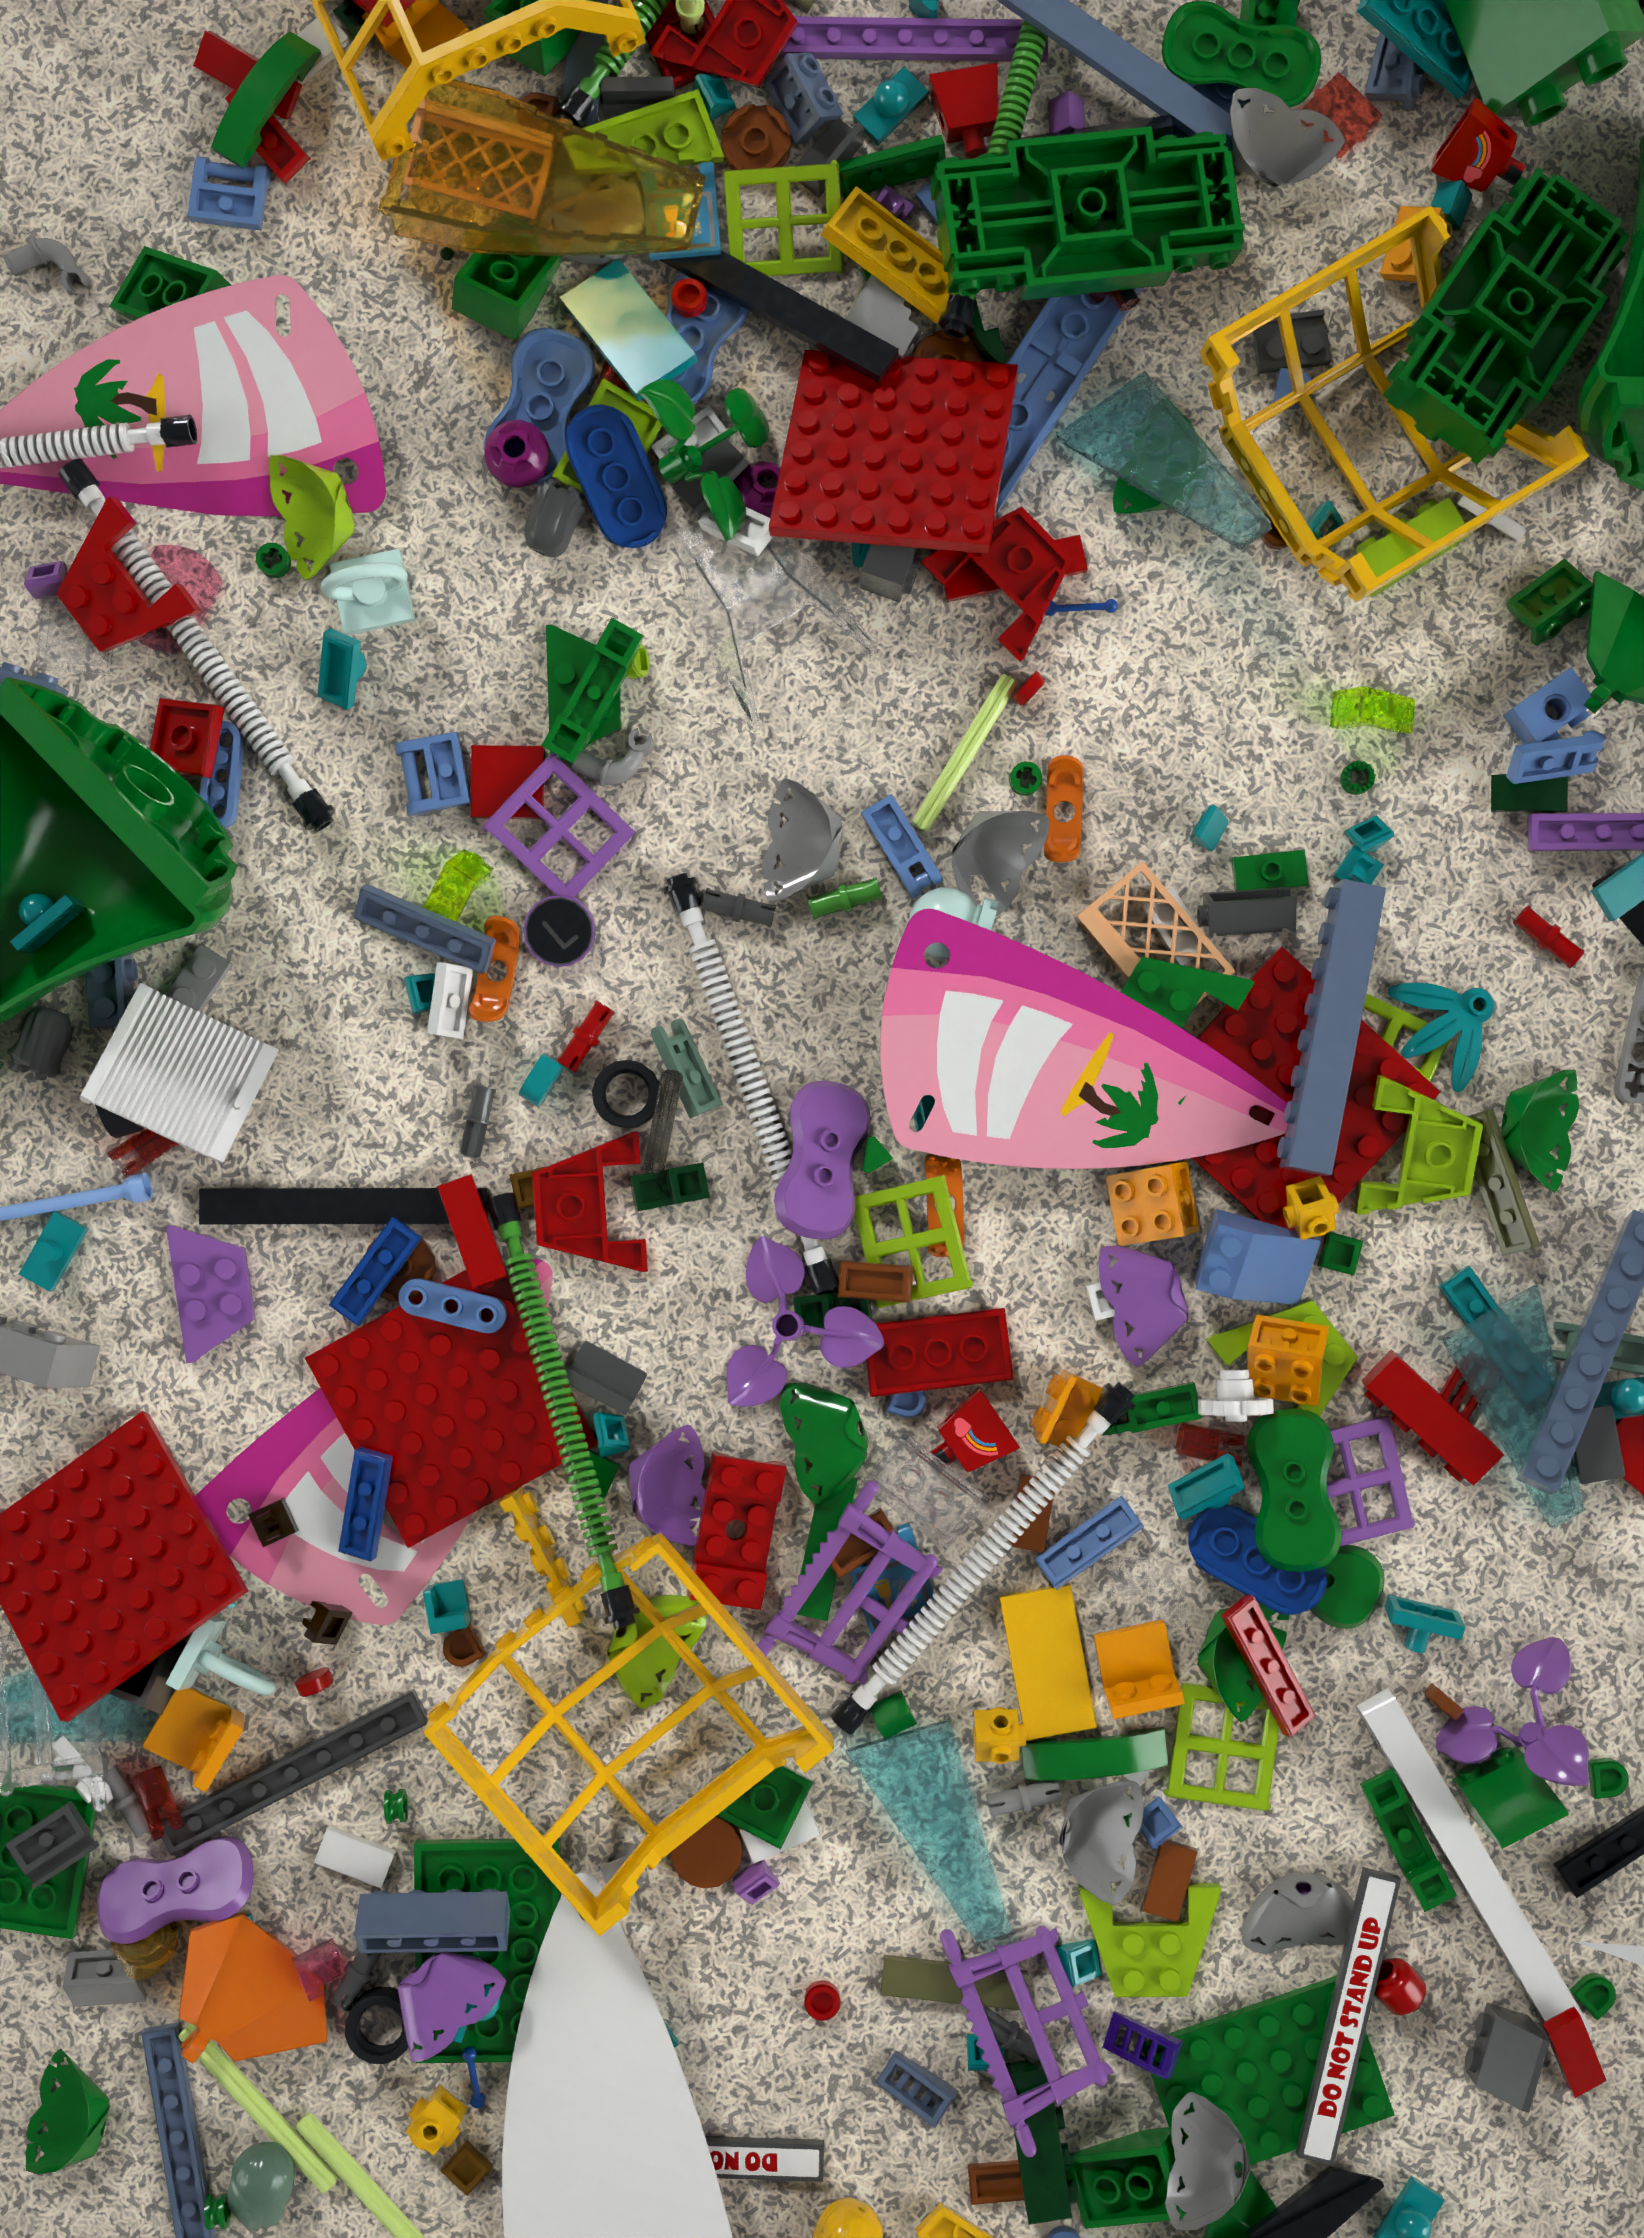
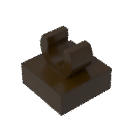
(273, 1522)
(326, 1623)

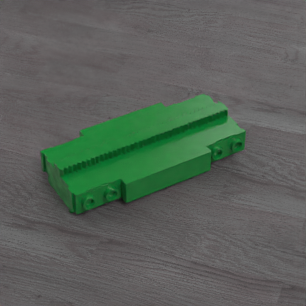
(1087, 213)
(1507, 315)

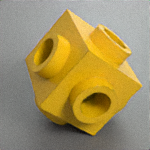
(1310, 1208)
(998, 1735)
(435, 2120)

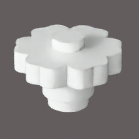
(1235, 1398)

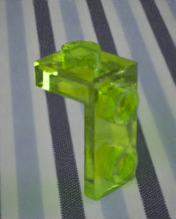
(1372, 708)
(456, 884)

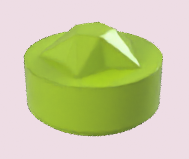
(640, 664)

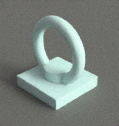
(370, 592)
(205, 1656)

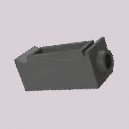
(1247, 911)

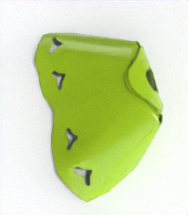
(315, 510)
(640, 1672)

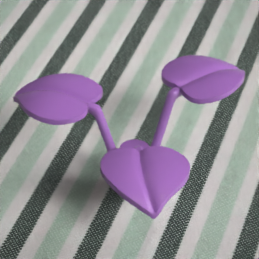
(847, 1339)
(1551, 1754)

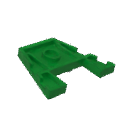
(1176, 989)

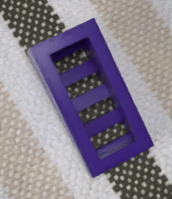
(1172, 2045)

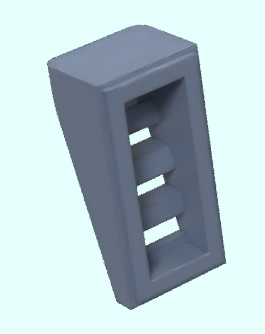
(923, 2076)

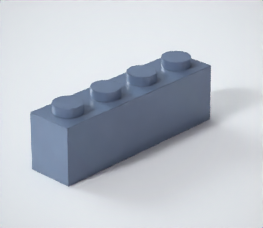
(432, 1921)

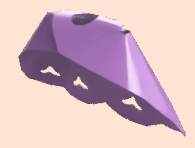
(1147, 1300)
(666, 1486)
(437, 1999)

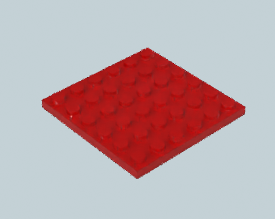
(896, 457)
(1264, 1044)
(447, 1406)
(110, 1566)

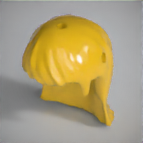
(848, 2219)

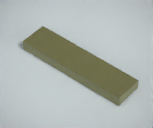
(1502, 1190)
(933, 1982)

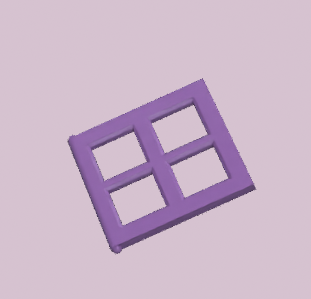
(559, 828)
(1354, 1483)

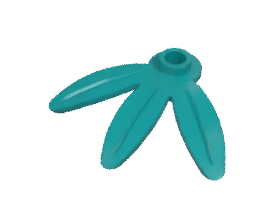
(1459, 1017)

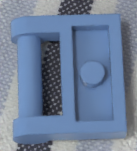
(225, 203)
(444, 770)

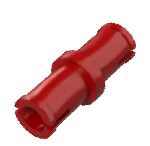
(1548, 936)
(585, 1036)

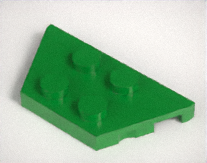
(566, 663)

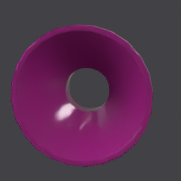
(520, 470)
(754, 495)

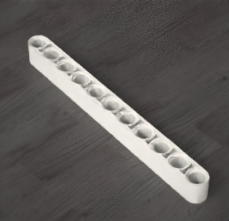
(1467, 1856)

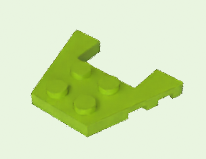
(1436, 1153)
(1337, 1357)
(1153, 1956)

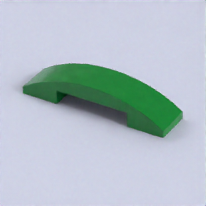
(259, 96)
(594, 691)
(1095, 1757)
(1407, 1840)

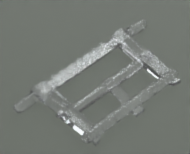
(48, 1771)

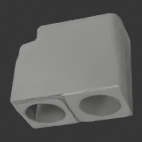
(885, 316)

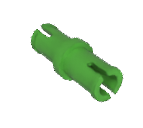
(845, 898)

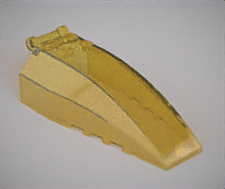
(530, 184)

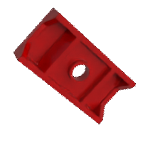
(746, 1492)

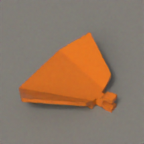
(245, 1993)

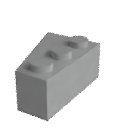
(45, 1356)

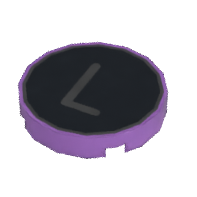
(559, 930)

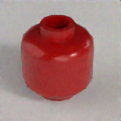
(1400, 1987)

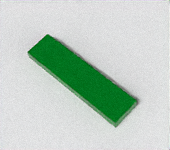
(824, 1519)

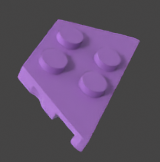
(209, 1288)

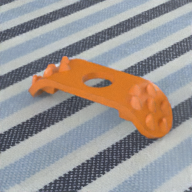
(1064, 784)
(492, 997)
(951, 1168)

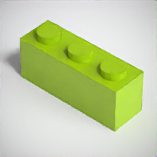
(1433, 521)

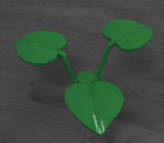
(675, 412)

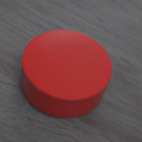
(689, 298)
(1029, 688)
(314, 1682)
(822, 2000)

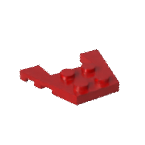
(738, 44)
(1022, 564)
(107, 597)
(572, 1205)

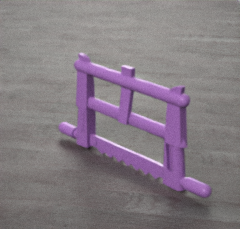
(890, 1546)
(1058, 2087)

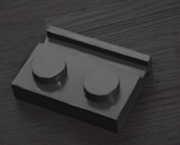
(1310, 339)
(52, 1844)

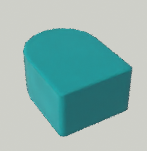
(541, 1080)

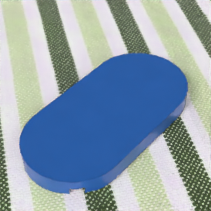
(615, 476)
(1226, 1548)

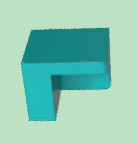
(447, 1606)

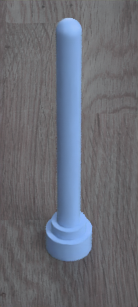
(134, 1188)

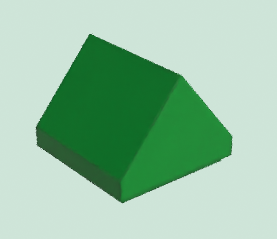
(874, 1155)
(892, 1715)

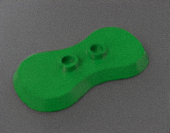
(1213, 46)
(1292, 1460)
(1352, 1588)

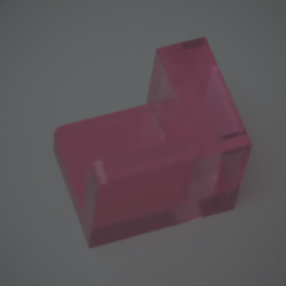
(318, 1967)

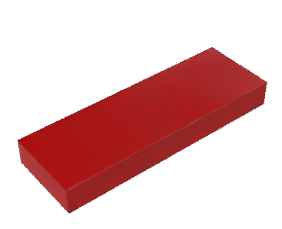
(231, 66)
(472, 1231)
(1574, 2052)

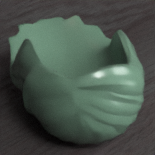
(261, 2185)

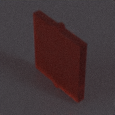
(1347, 109)

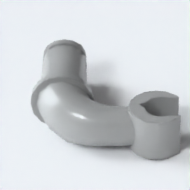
(45, 251)
(615, 772)

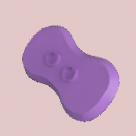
(817, 1188)
(198, 1886)

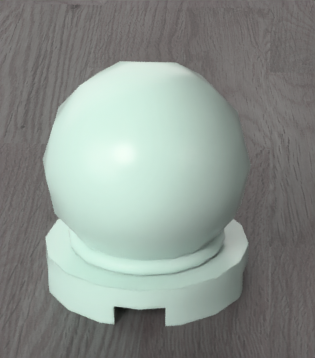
(959, 905)

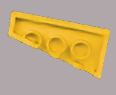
(542, 1554)

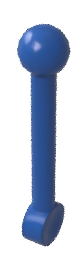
(1110, 606)
(477, 2098)

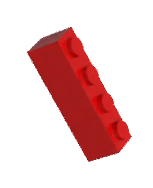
(1432, 1418)

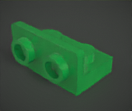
(1552, 601)

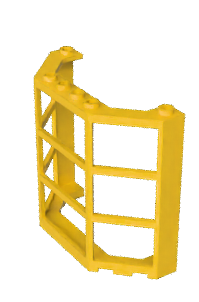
(469, 52)
(1427, 237)
(804, 1744)

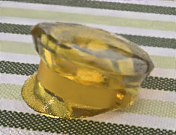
(148, 1955)

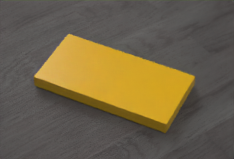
(890, 252)
(1047, 1661)

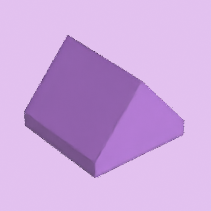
(1066, 112)
(45, 579)
(755, 1882)

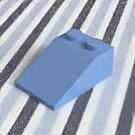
(1254, 1260)

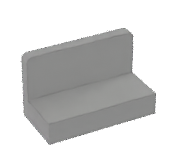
(99, 1980)

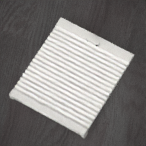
(179, 1073)

